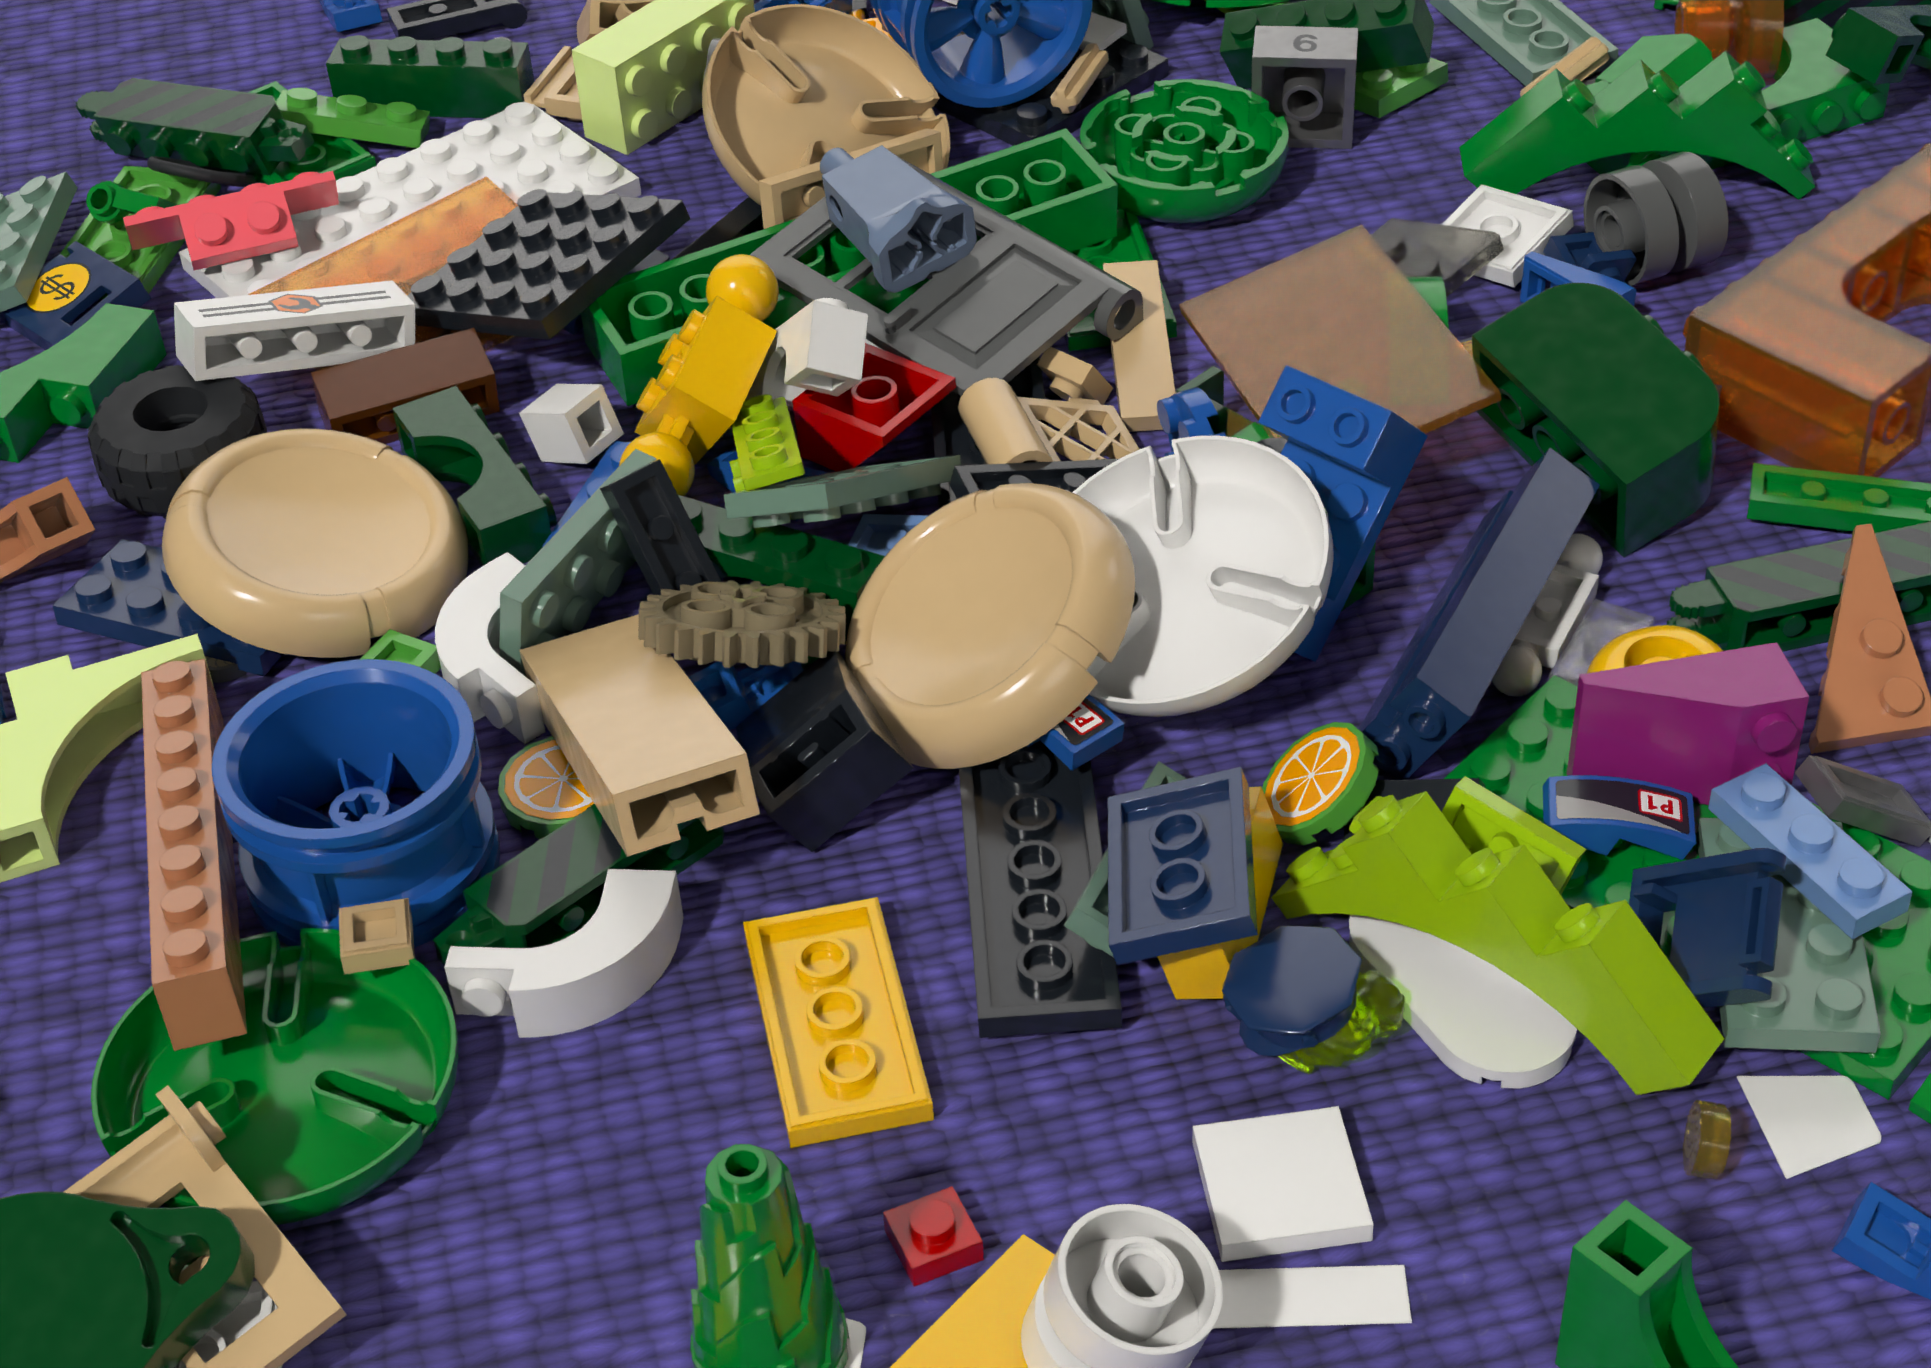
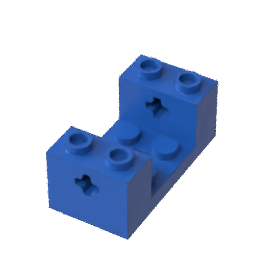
(1357, 464)

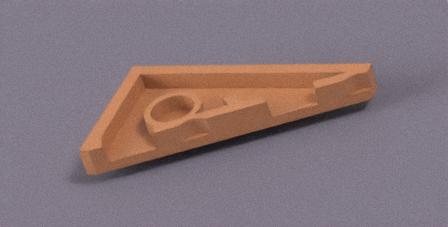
(1872, 672)

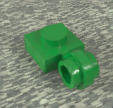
(112, 202)

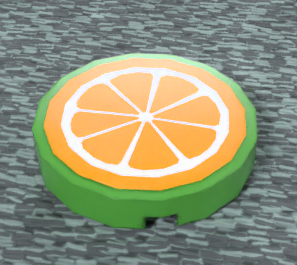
(1321, 782)
(541, 789)

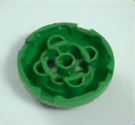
(1187, 149)

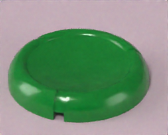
(317, 1094)

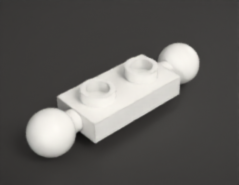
(1552, 618)

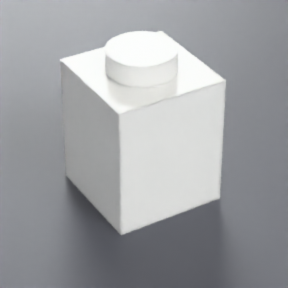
(571, 423)

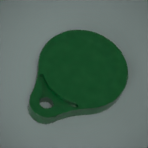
(102, 1281)

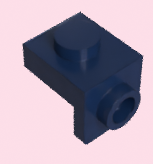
(1584, 252)

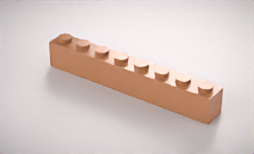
(189, 860)

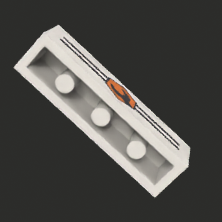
(291, 329)

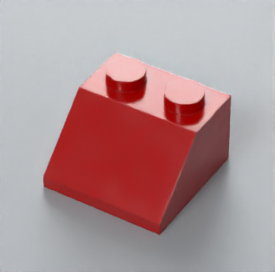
(870, 414)

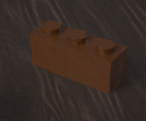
(362, 392)

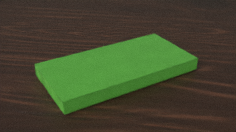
(112, 239)

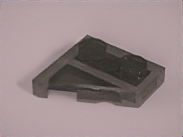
(1437, 250)

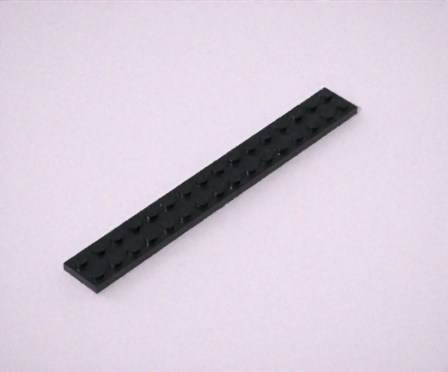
(1028, 853)

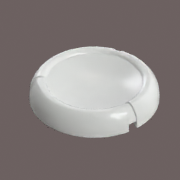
(1224, 567)

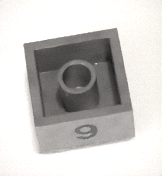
(1309, 81)

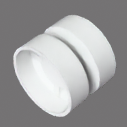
(1124, 1294)

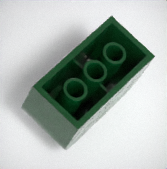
(1611, 399)

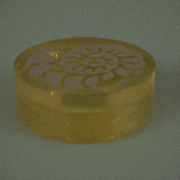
(1706, 1139)

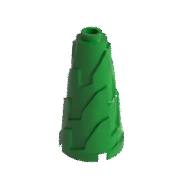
(760, 1273)

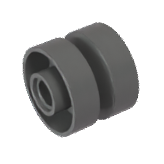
(1662, 211)

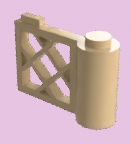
(1010, 429)

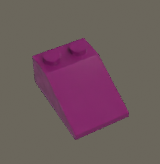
(1690, 720)

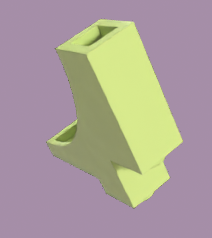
(60, 735)

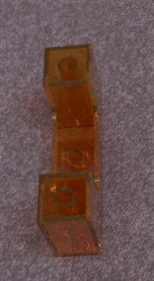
(1807, 337)

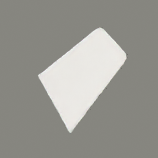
(1810, 1119)

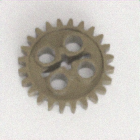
(742, 623)

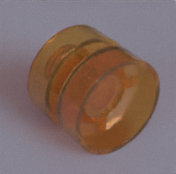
(1743, 27)

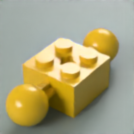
(707, 369)

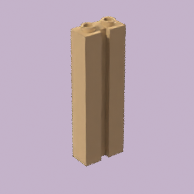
(639, 735)

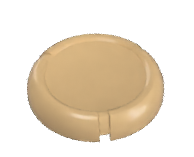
(809, 84)
(314, 542)
(989, 622)

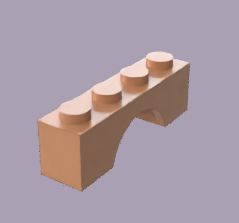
(41, 528)

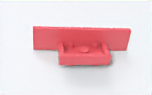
(235, 223)

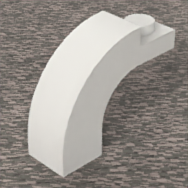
(469, 652)
(584, 975)

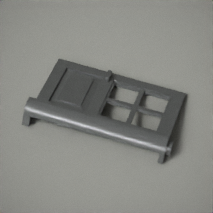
(979, 314)

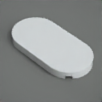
(1466, 1007)

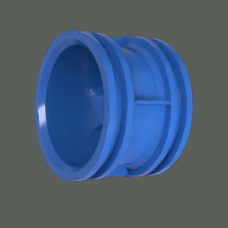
(1005, 50)
(348, 739)

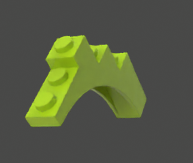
(1502, 907)

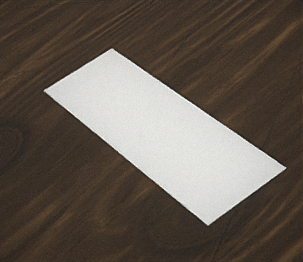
(1314, 1296)

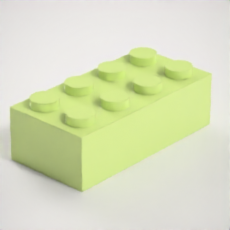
(649, 69)

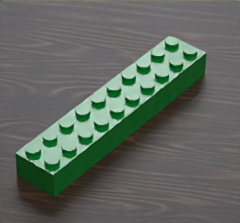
(1039, 184)

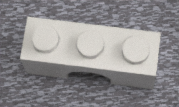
(814, 351)

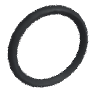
(207, 174)

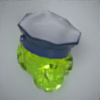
(1308, 1000)

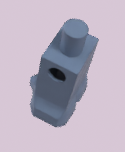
(895, 216)

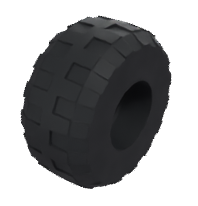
(162, 429)

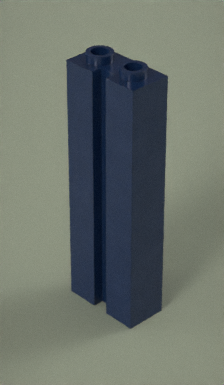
(1477, 615)

